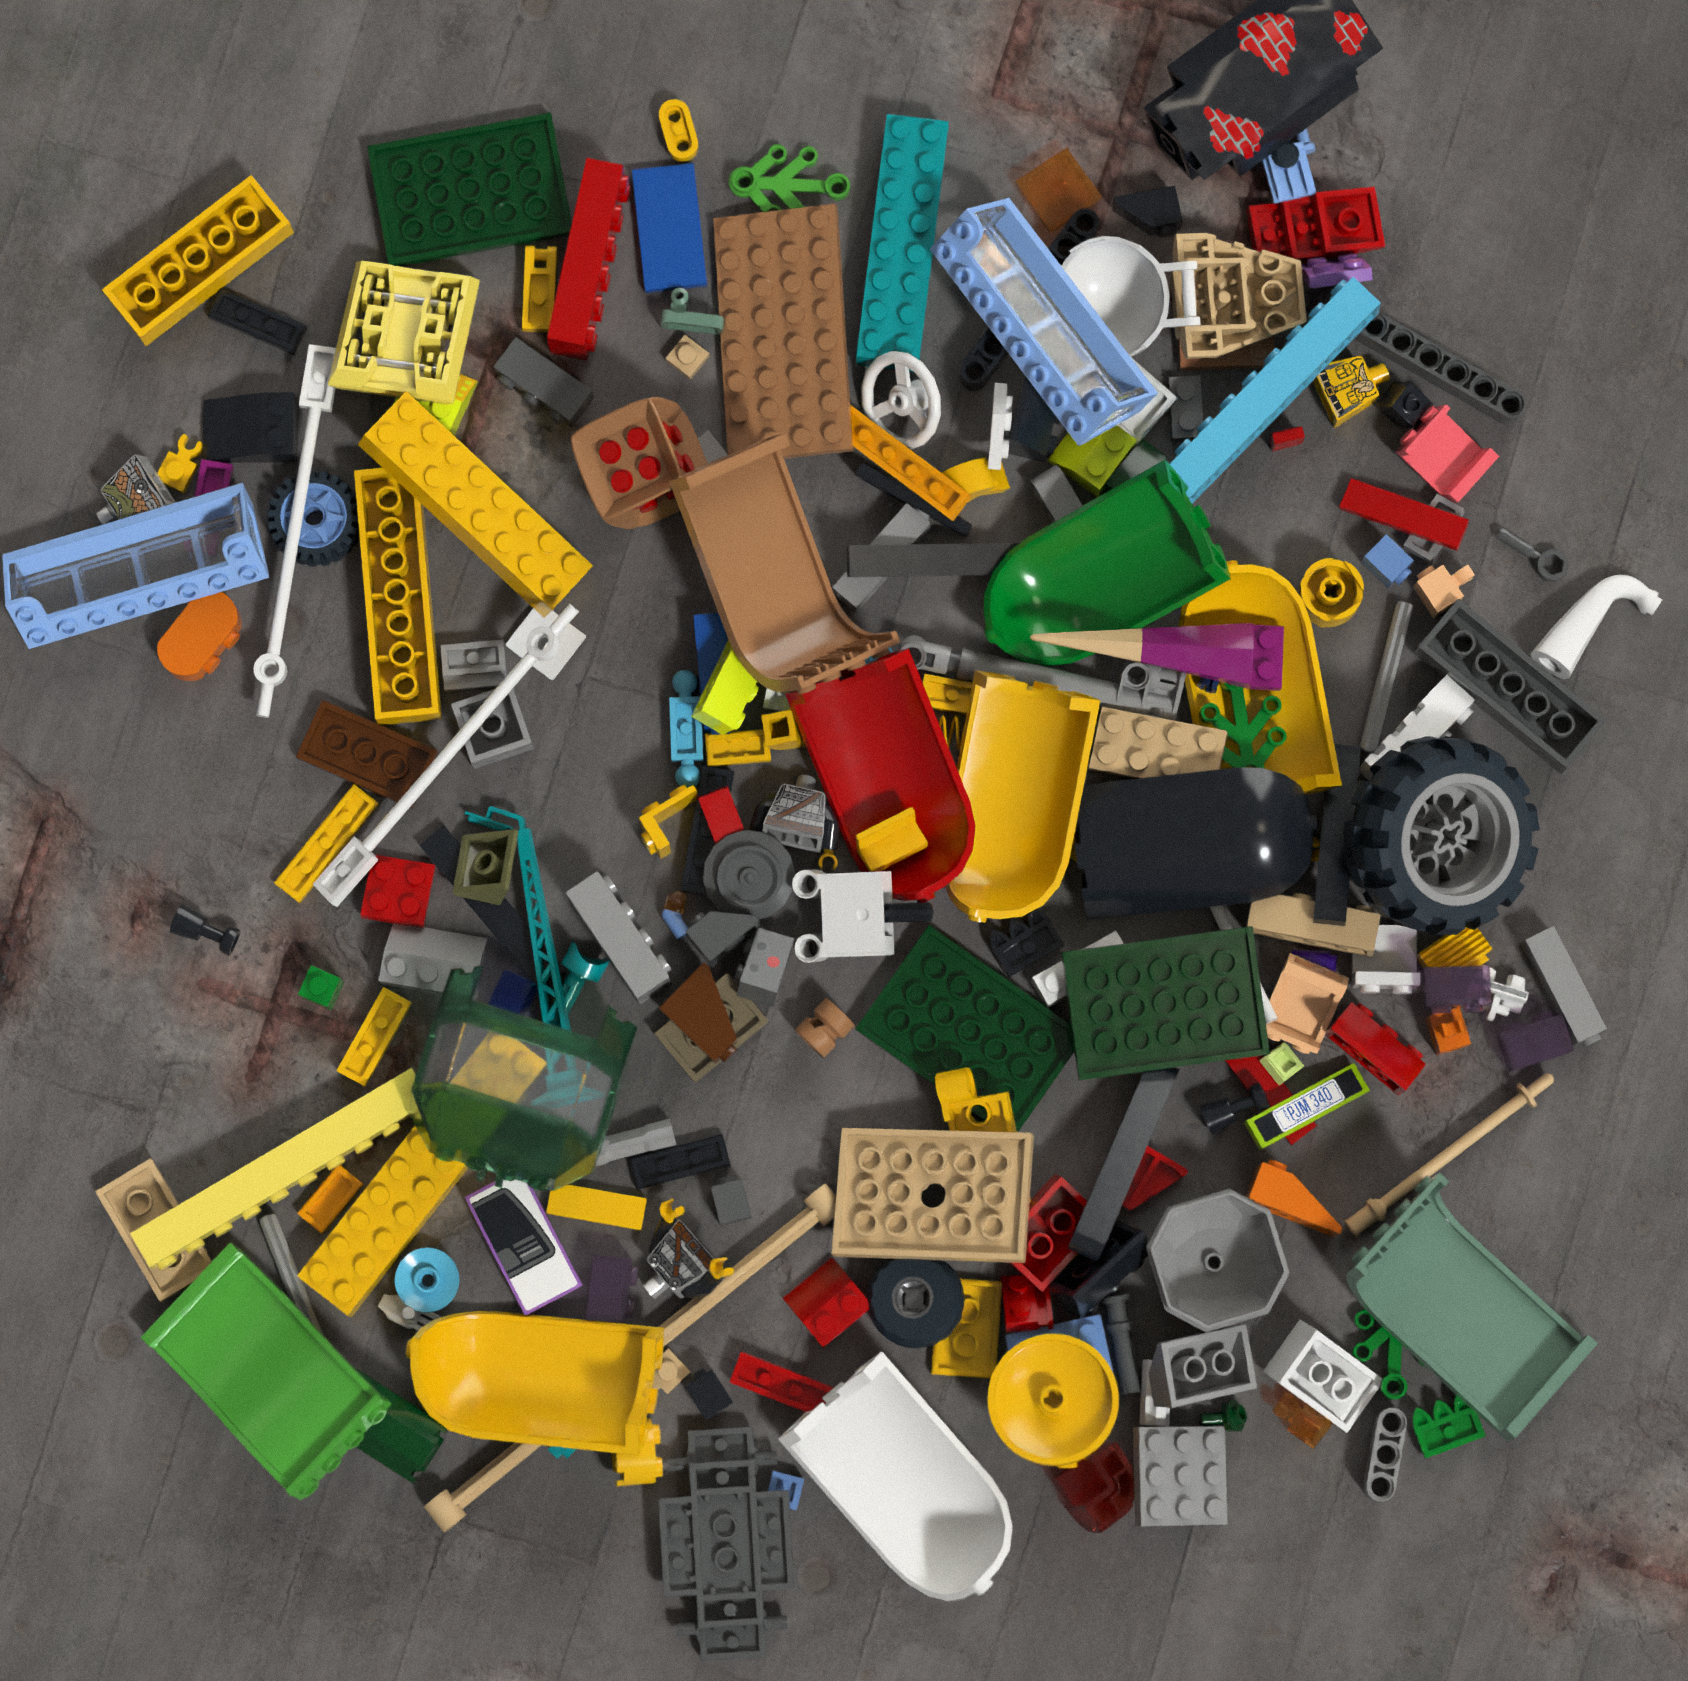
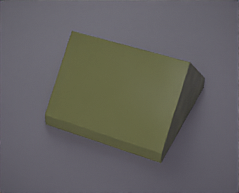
(485, 866)

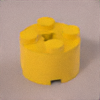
(1332, 575)
(643, 1467)

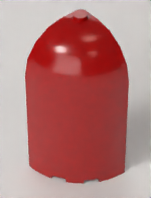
(886, 753)

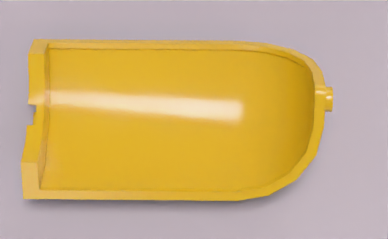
(1267, 598)
(1025, 782)
(538, 1378)

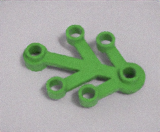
(783, 182)

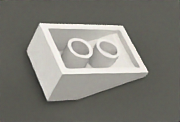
(1323, 1375)

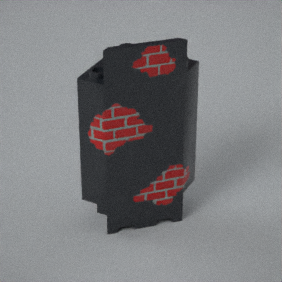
(1259, 83)

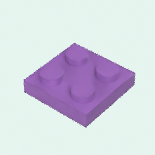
(1329, 273)

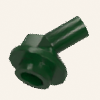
(1232, 1417)

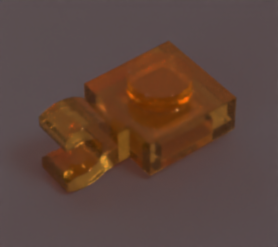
(1304, 1423)

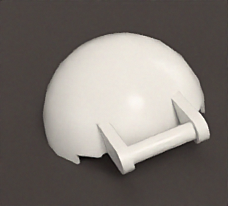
(1130, 289)

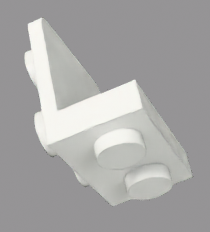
(1392, 962)

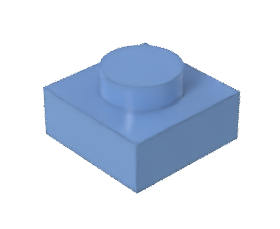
(794, 1484)

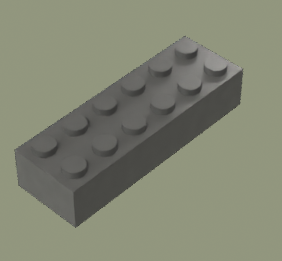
(1510, 686)

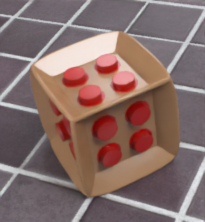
(633, 457)

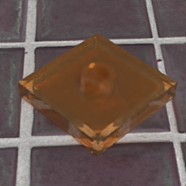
(1058, 190)

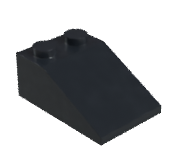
(251, 428)

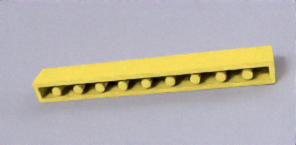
(275, 1173)

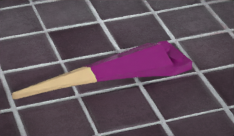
(1226, 653)

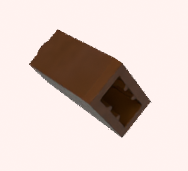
(701, 1015)

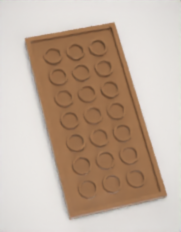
(784, 330)

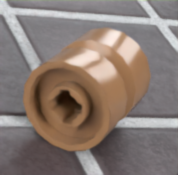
(824, 1027)

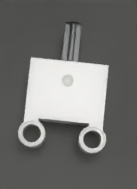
(854, 914)

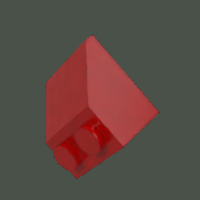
(827, 1302)

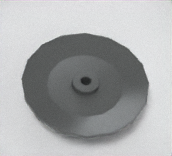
(749, 874)

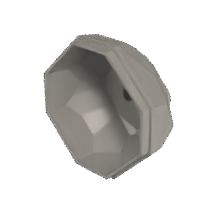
(1248, 1254)

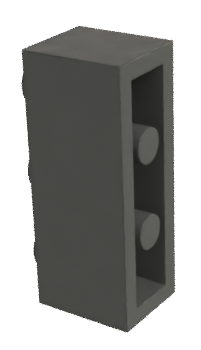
(542, 383)

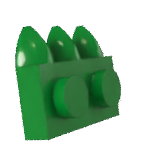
(1447, 1429)

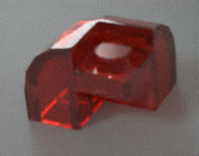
(1099, 1488)

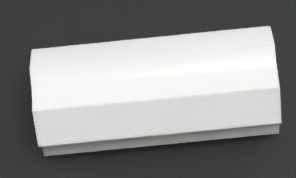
(1149, 1413)

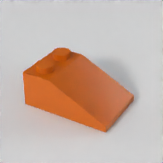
(1289, 1198)

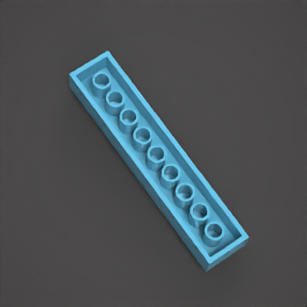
(1275, 386)

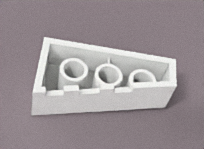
(1432, 718)

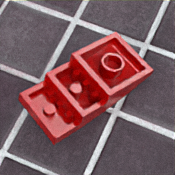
(1318, 225)

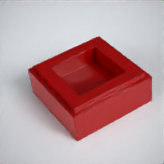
(1286, 438)

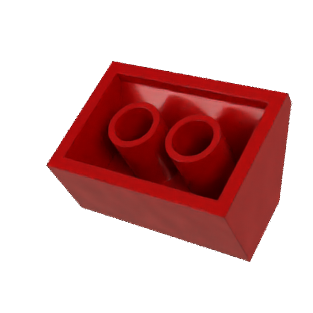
(1376, 1048)
(1051, 1224)

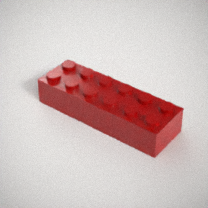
(587, 259)

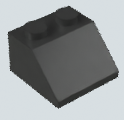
(720, 933)

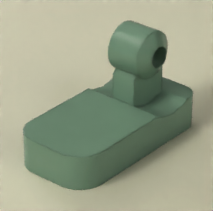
(680, 320)

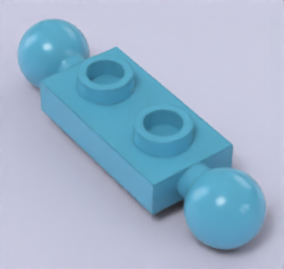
(685, 730)

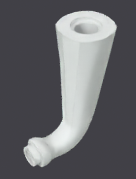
(1571, 634)

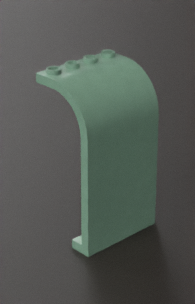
(1465, 1313)

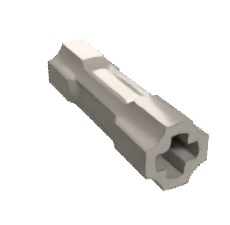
(637, 1141)

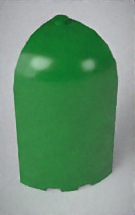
(1104, 568)

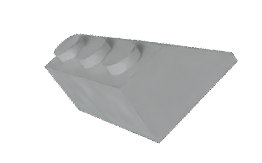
(424, 957)
(1202, 1367)

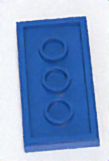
(669, 228)

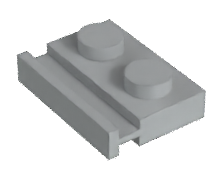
(473, 665)

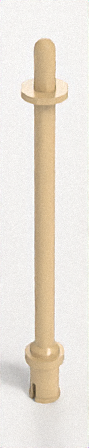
(1377, 1208)

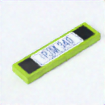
(1306, 1106)

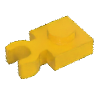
(178, 469)

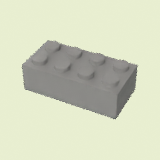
(618, 937)

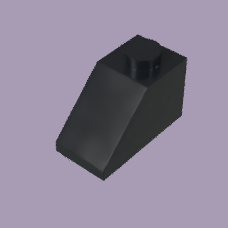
(1151, 210)

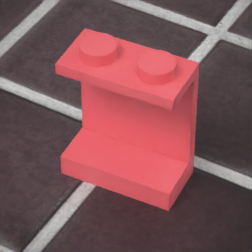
(1445, 454)

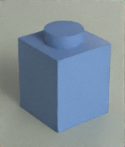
(1388, 562)

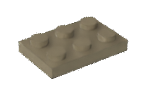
(745, 1020)

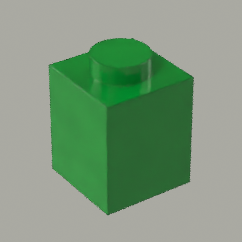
(321, 988)

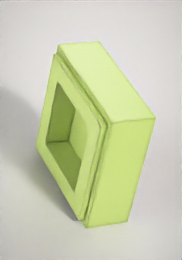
(1281, 1063)

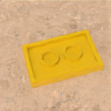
(974, 1342)

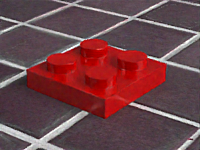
(398, 891)

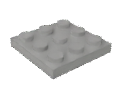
(1180, 1476)

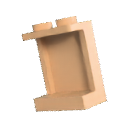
(1304, 1003)

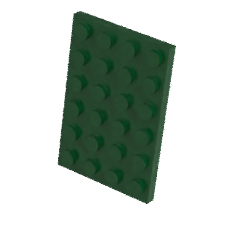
(470, 190)
(1165, 1003)
(958, 1013)

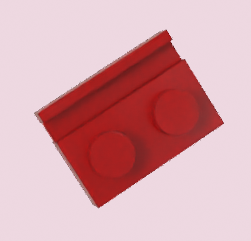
(1025, 1305)

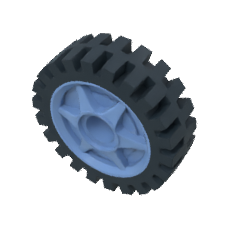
(335, 532)

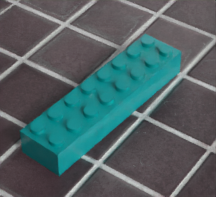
(902, 238)

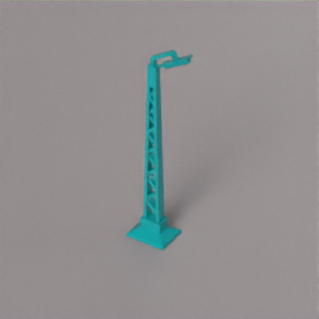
(528, 854)

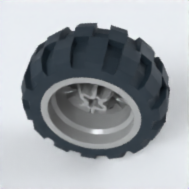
(1391, 823)

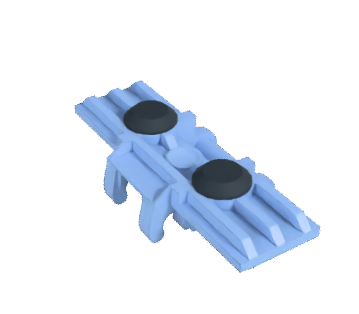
(1289, 170)

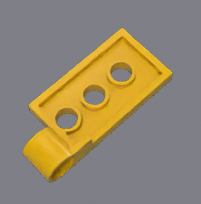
(959, 1095)

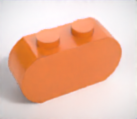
(200, 637)

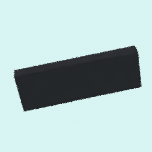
(257, 321)
(680, 1162)

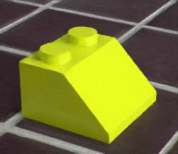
(1095, 460)

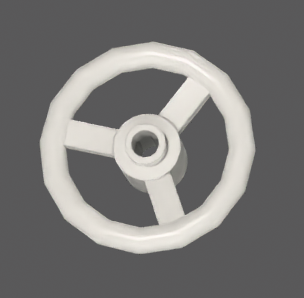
(904, 398)

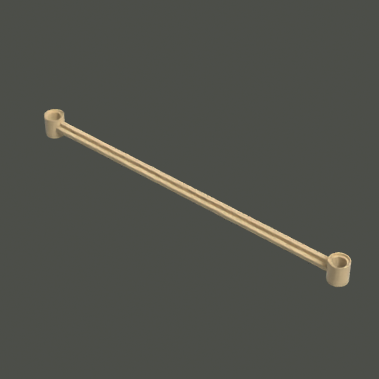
(448, 1508)

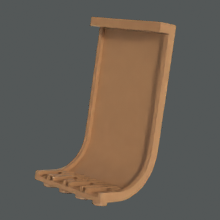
(769, 571)

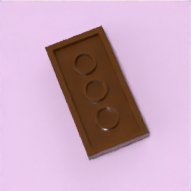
(364, 752)

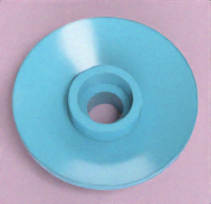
(413, 1269)

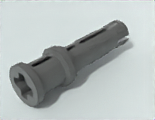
(1120, 1327)

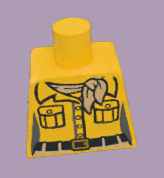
(1349, 387)

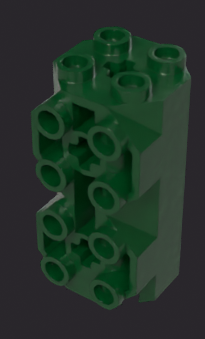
(404, 1437)

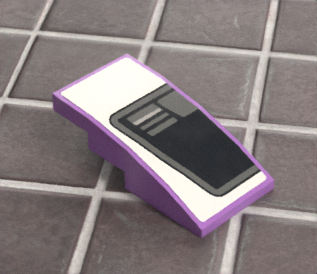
(523, 1243)

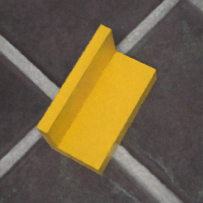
(890, 841)

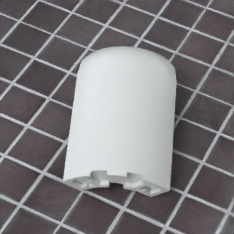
(905, 1482)

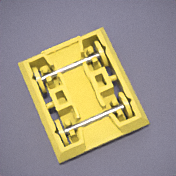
(406, 335)

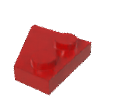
(1152, 1177)

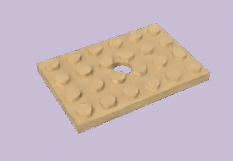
(882, 1187)

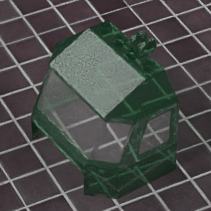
(516, 1089)

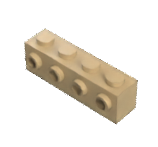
(1292, 921)

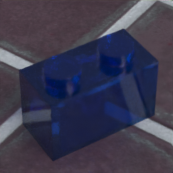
(513, 993)

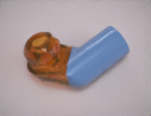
(673, 912)

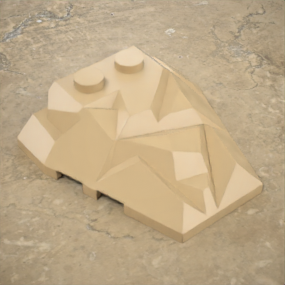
(1237, 294)

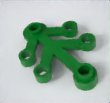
(1243, 732)
(1394, 1356)

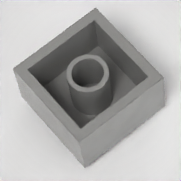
(500, 735)

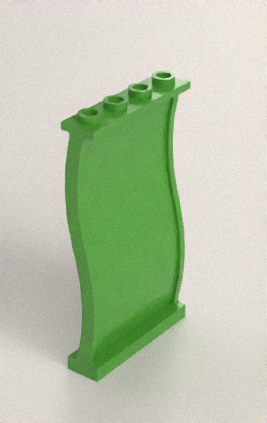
(266, 1372)

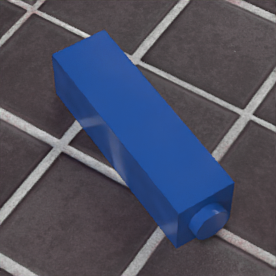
(710, 643)

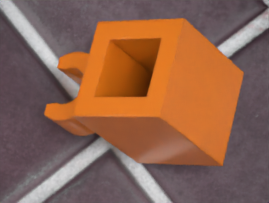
(1448, 1031)

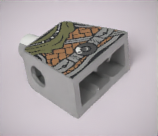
(133, 491)

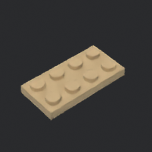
(1153, 746)
(137, 1200)

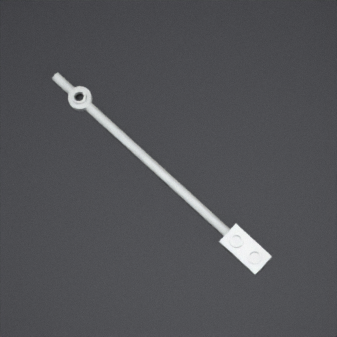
(316, 397)
(357, 856)

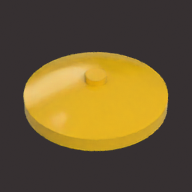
(1053, 1399)

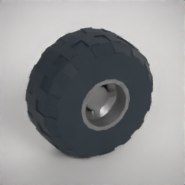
(915, 1301)

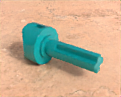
(581, 969)

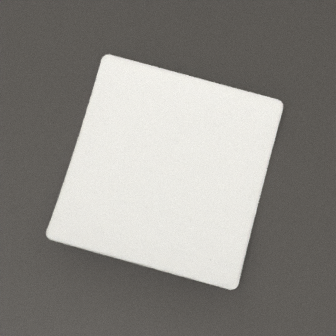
(570, 641)

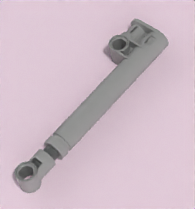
(1151, 695)

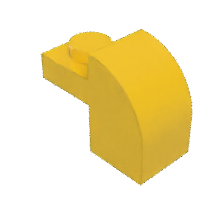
(977, 478)
(782, 731)

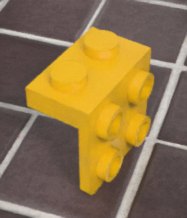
(656, 813)

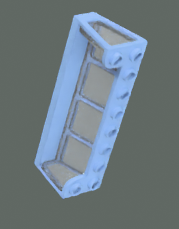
(1042, 320)
(134, 566)

